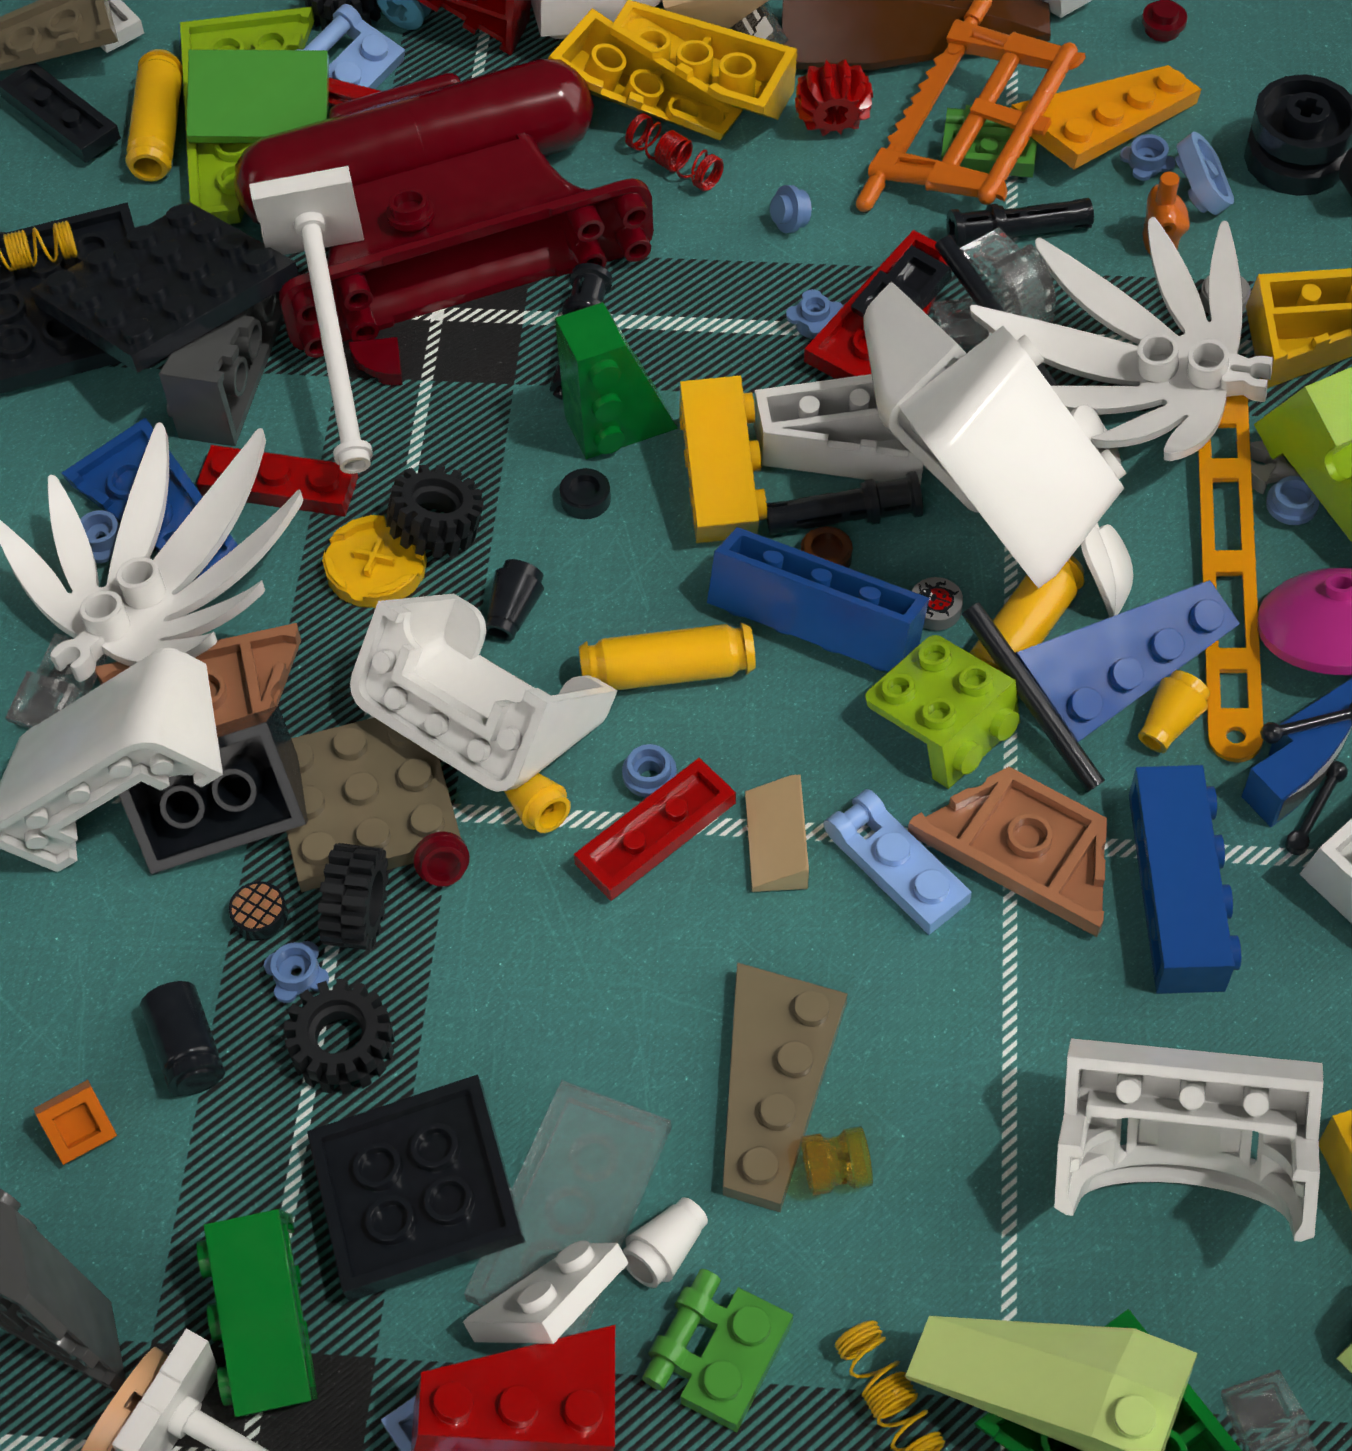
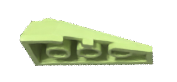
(1062, 1380)

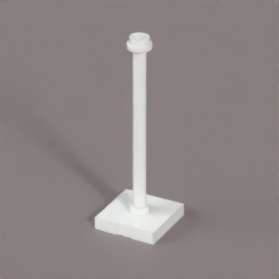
(307, 216)
(174, 1405)

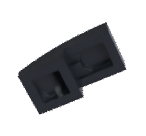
(914, 274)

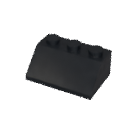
(249, 802)

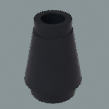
(512, 598)

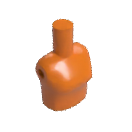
(1167, 208)

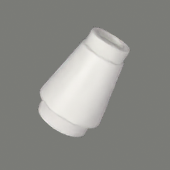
(664, 1242)

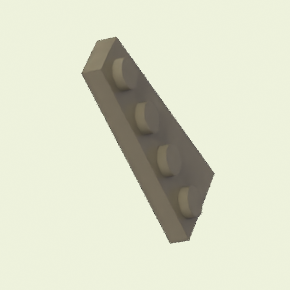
(54, 30)
(776, 1071)

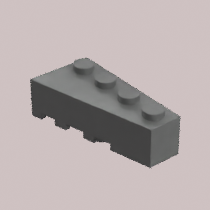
(217, 375)

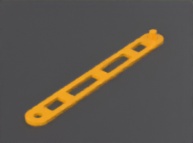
(1232, 563)

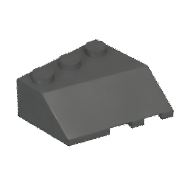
(53, 1302)

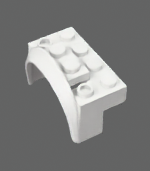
(1192, 1125)

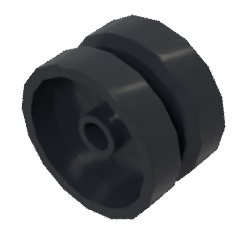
(1299, 134)

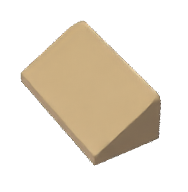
(777, 836)

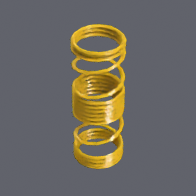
(19, 251)
(889, 1394)

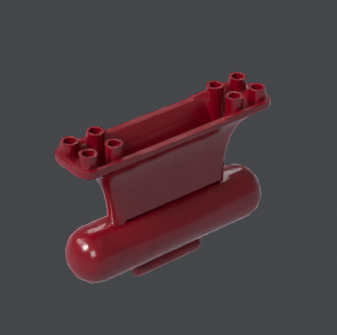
(494, 195)

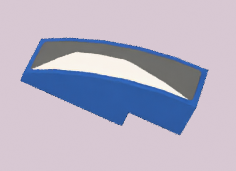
(1298, 760)

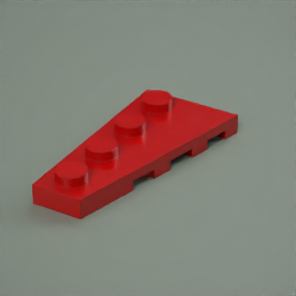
(841, 344)

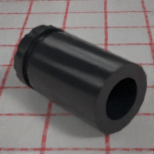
(182, 1038)

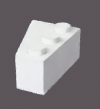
(829, 431)

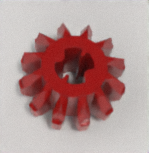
(833, 97)

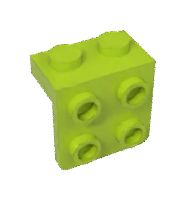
(949, 704)

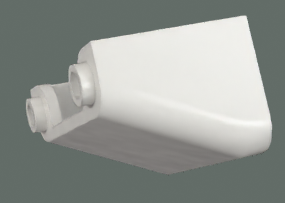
(904, 356)
(1016, 452)
(433, 687)
(127, 731)

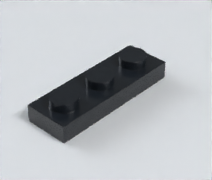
(59, 111)

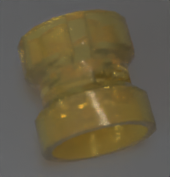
(836, 1160)

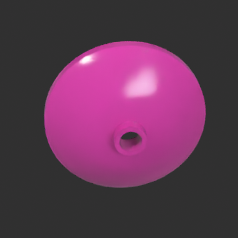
(1311, 621)

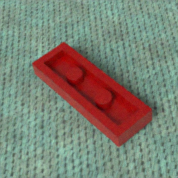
(321, 482)
(655, 829)

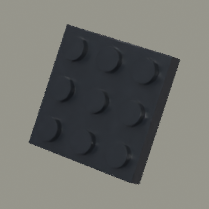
(414, 1188)

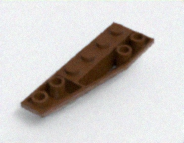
(894, 31)

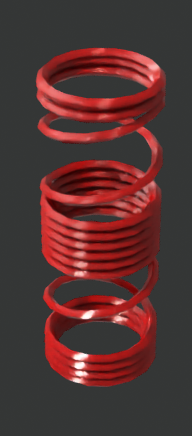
(674, 152)

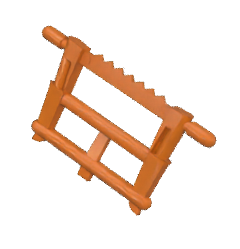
(948, 175)

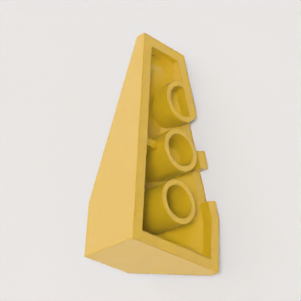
(639, 83)

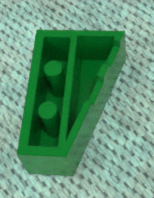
(604, 385)
(257, 1312)

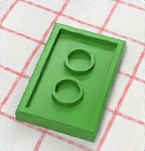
(254, 93)

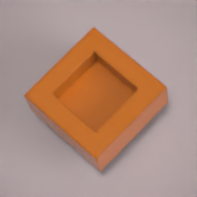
(75, 1122)

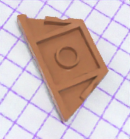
(243, 671)
(1027, 843)

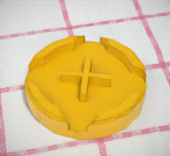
(370, 565)

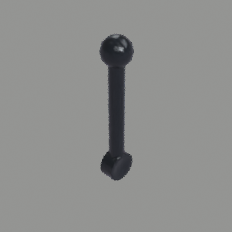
(1273, 732)
(1298, 841)

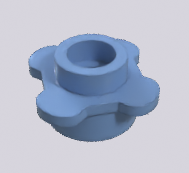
(1148, 156)
(812, 313)
(98, 525)
(293, 956)

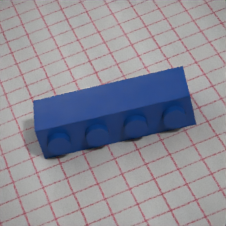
(816, 600)
(1182, 880)

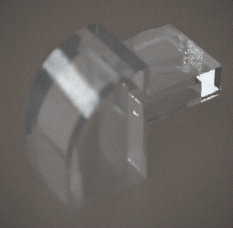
(1013, 275)

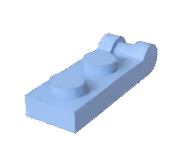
(898, 862)

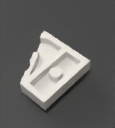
(550, 1297)

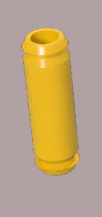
(154, 115)
(1033, 611)
(670, 656)

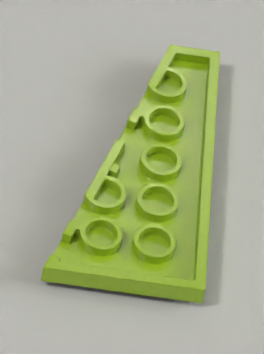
(213, 164)

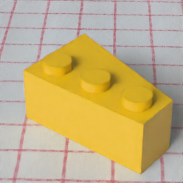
(1301, 320)
(720, 457)

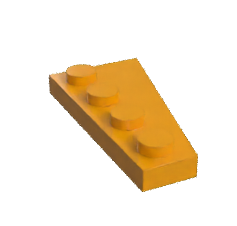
(1111, 112)

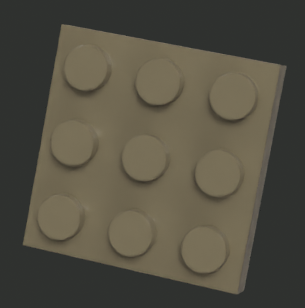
(366, 790)

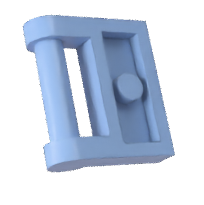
(367, 58)

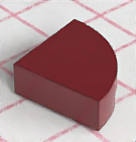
(379, 359)

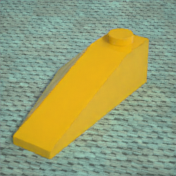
(717, 60)

